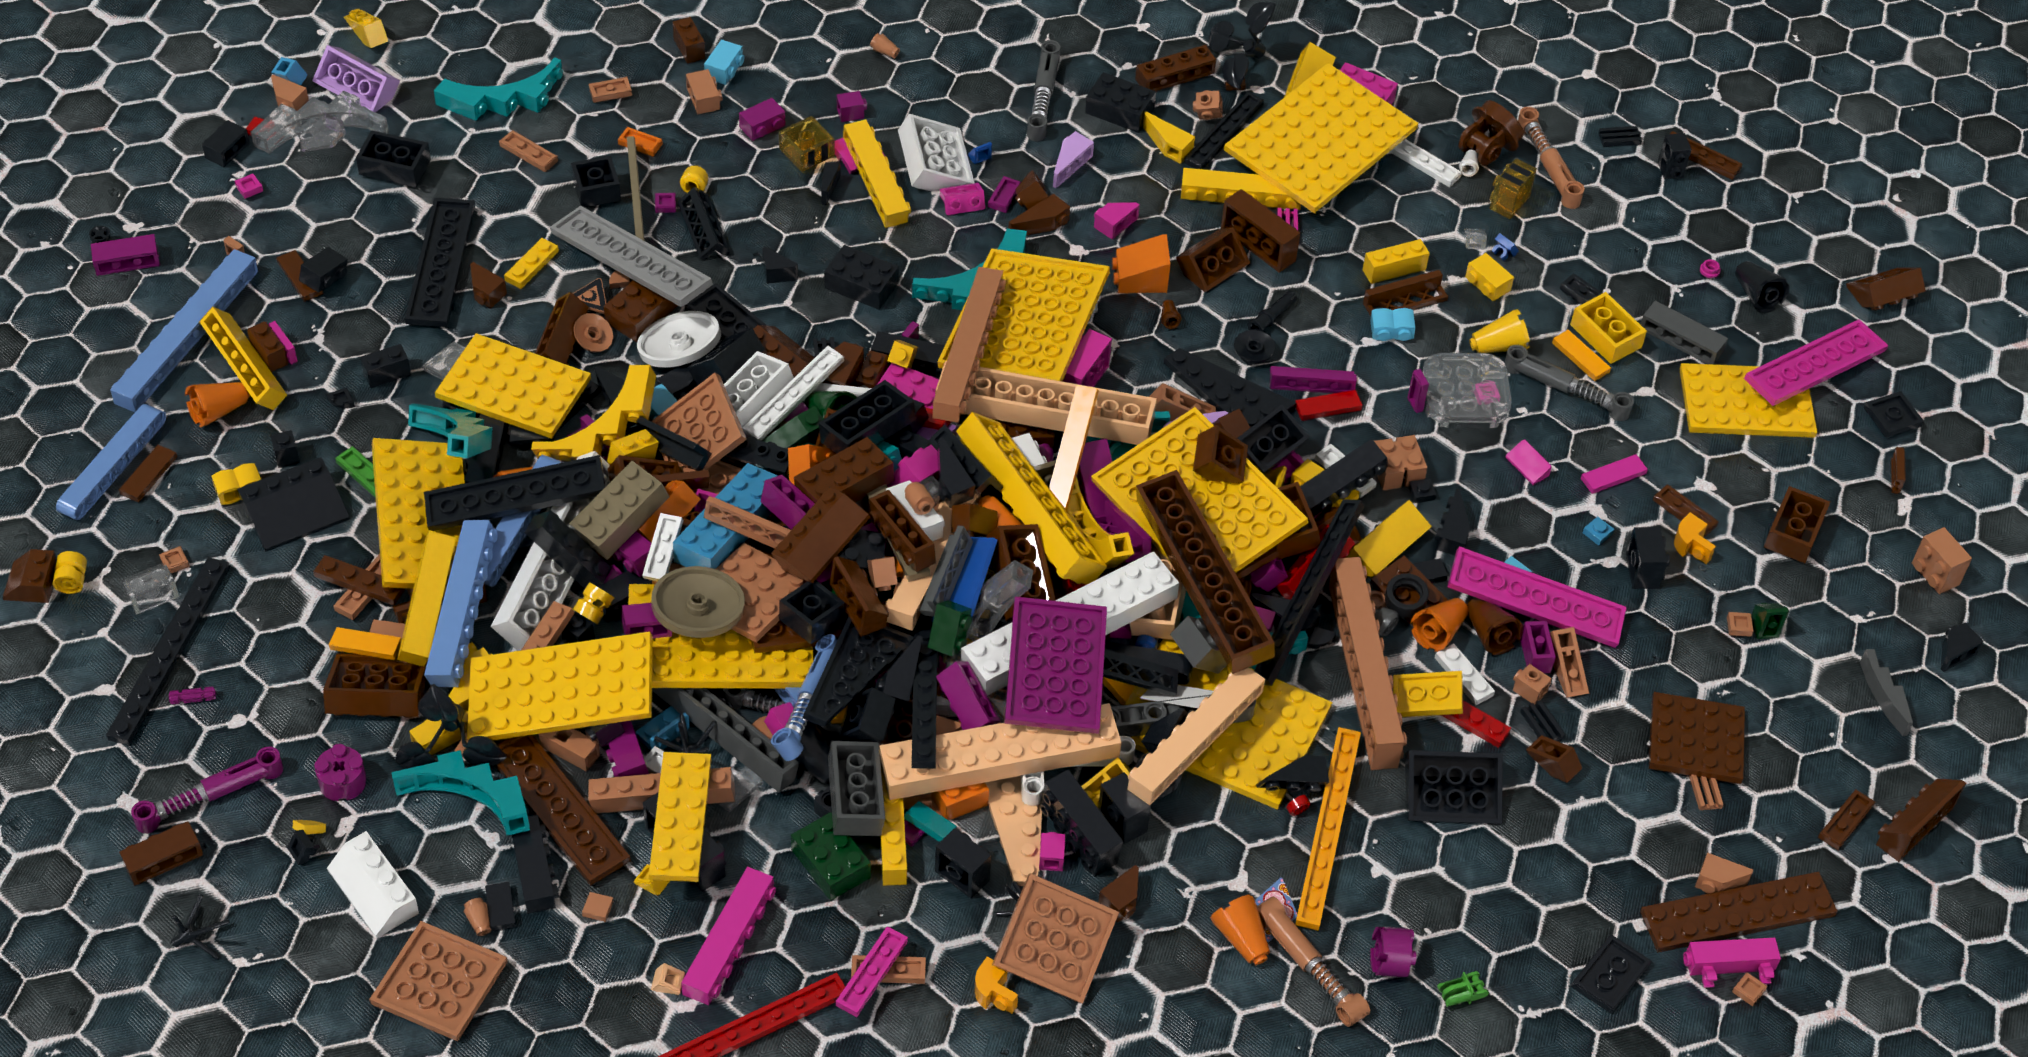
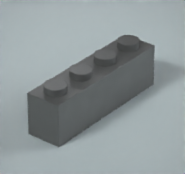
(1684, 333)

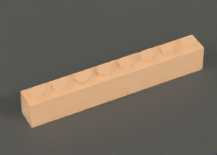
(909, 596)
(1195, 735)

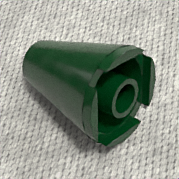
(828, 399)

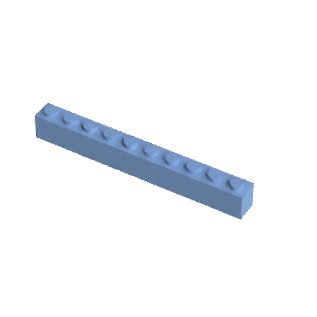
(182, 331)

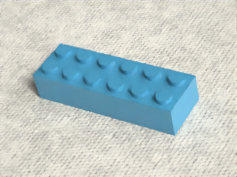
(711, 544)

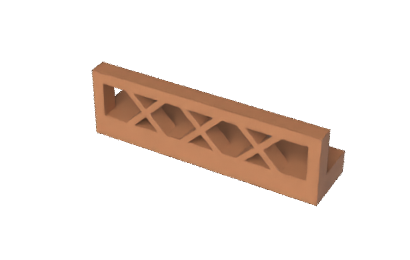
(744, 522)

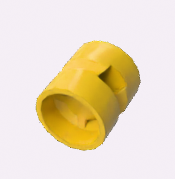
(69, 572)
(587, 609)

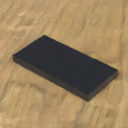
(727, 310)

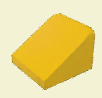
(653, 886)

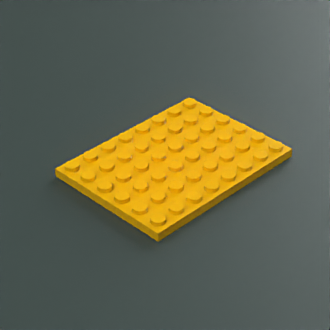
(1321, 137)
(1039, 313)
(1242, 516)
(720, 659)
(1251, 750)

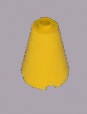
(1501, 334)

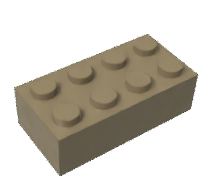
(619, 510)

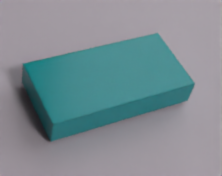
(929, 821)

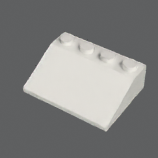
(934, 154)

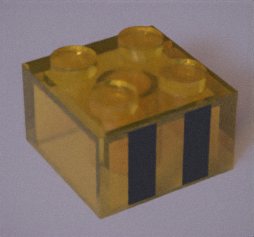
(806, 143)
(1512, 188)

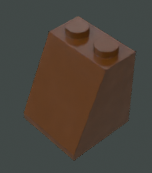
(849, 369)

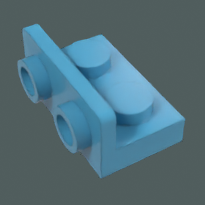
(663, 726)

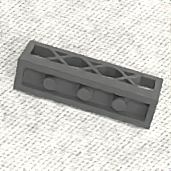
(947, 571)

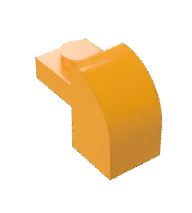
(1690, 539)
(990, 988)

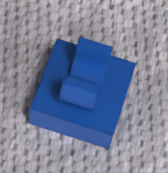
(1506, 246)

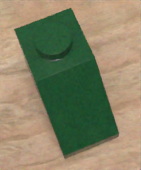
(1768, 620)

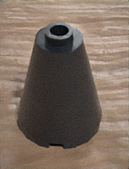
(1762, 286)
(815, 752)

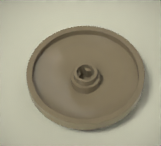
(697, 602)

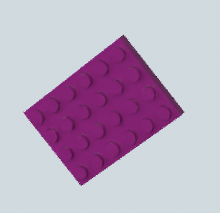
(1056, 665)

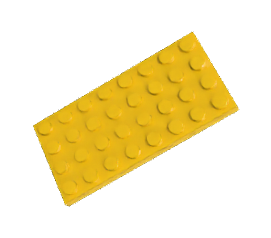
(401, 477)
(561, 687)

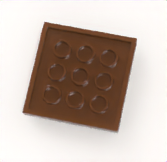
(1697, 737)

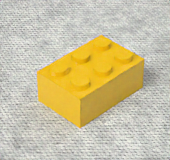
(1608, 327)

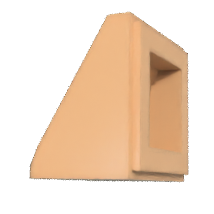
(667, 979)

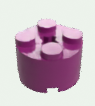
(340, 773)
(1392, 951)

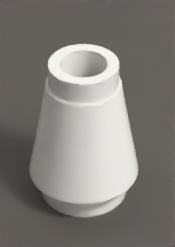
(1469, 163)

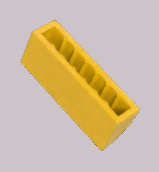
(1308, 63)
(1390, 538)

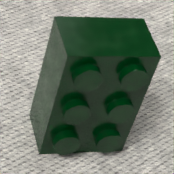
(829, 858)

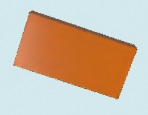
(644, 142)

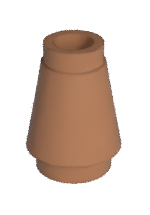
(883, 45)
(477, 914)

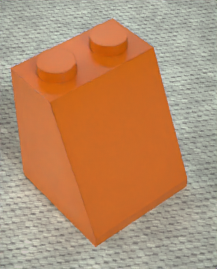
(1143, 266)

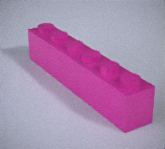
(728, 936)

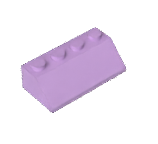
(346, 72)

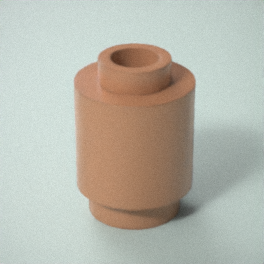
(919, 498)

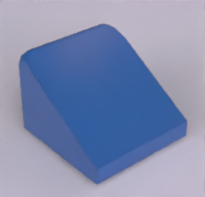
(981, 153)

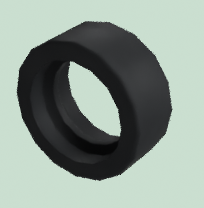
(1411, 581)

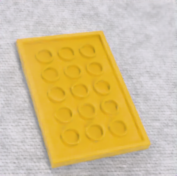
(513, 385)
(1725, 403)

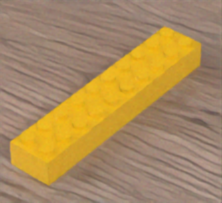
(1032, 499)

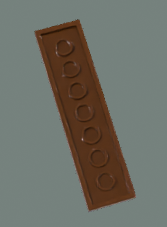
(562, 809)
(1738, 911)

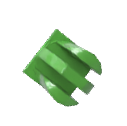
(1461, 990)

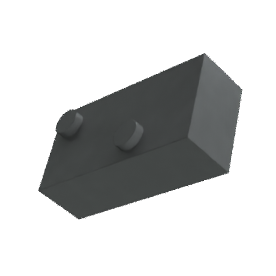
(856, 788)

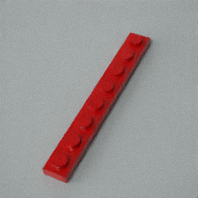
(763, 1021)

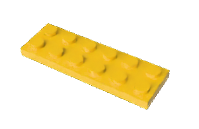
(680, 817)

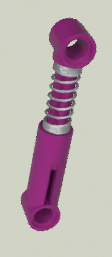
(209, 788)

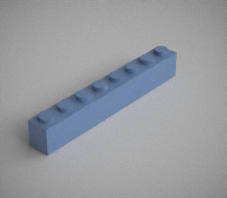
(460, 603)

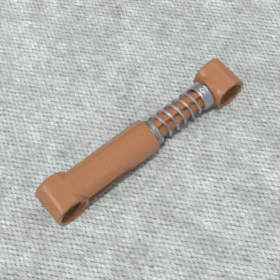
(1569, 188)
(1349, 1006)

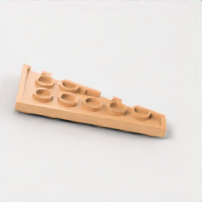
(1017, 827)

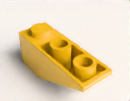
(367, 27)
(1169, 139)

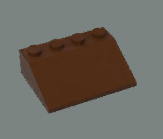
(373, 687)

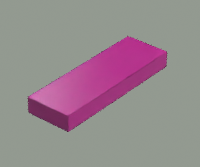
(1614, 474)

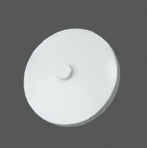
(679, 339)

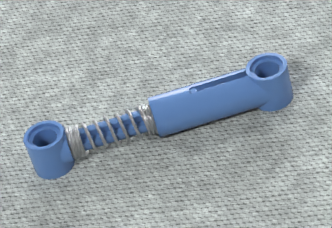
(788, 739)

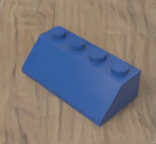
(973, 573)

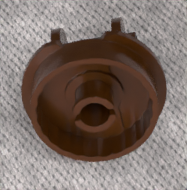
(1491, 132)

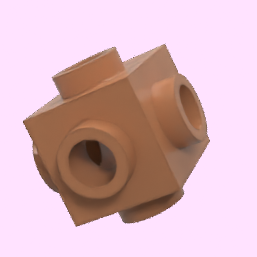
(1208, 105)

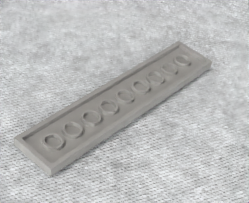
(631, 256)

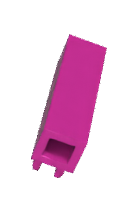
(1732, 956)

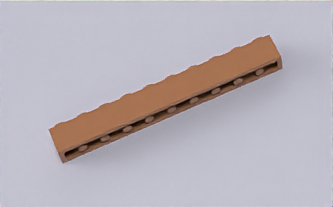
(968, 345)

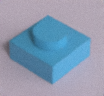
(1598, 531)

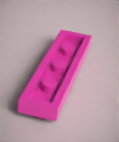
(871, 971)

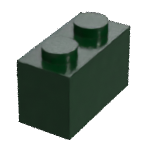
(950, 628)

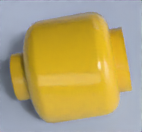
(694, 177)

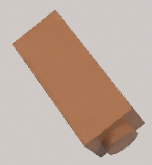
(572, 747)

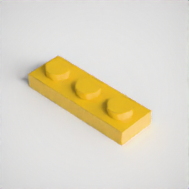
(531, 263)

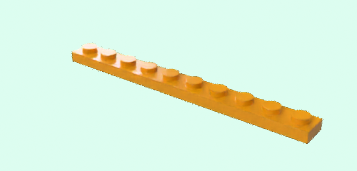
(1328, 829)

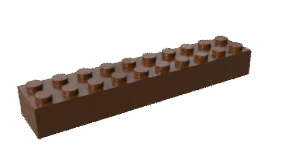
(1205, 572)

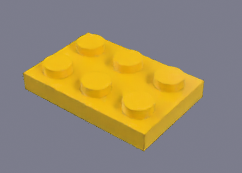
(1429, 693)

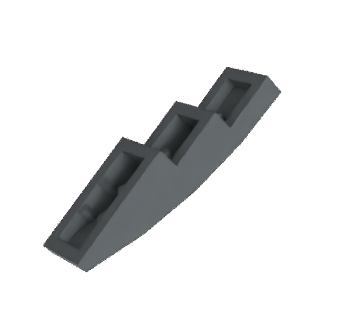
(1889, 697)

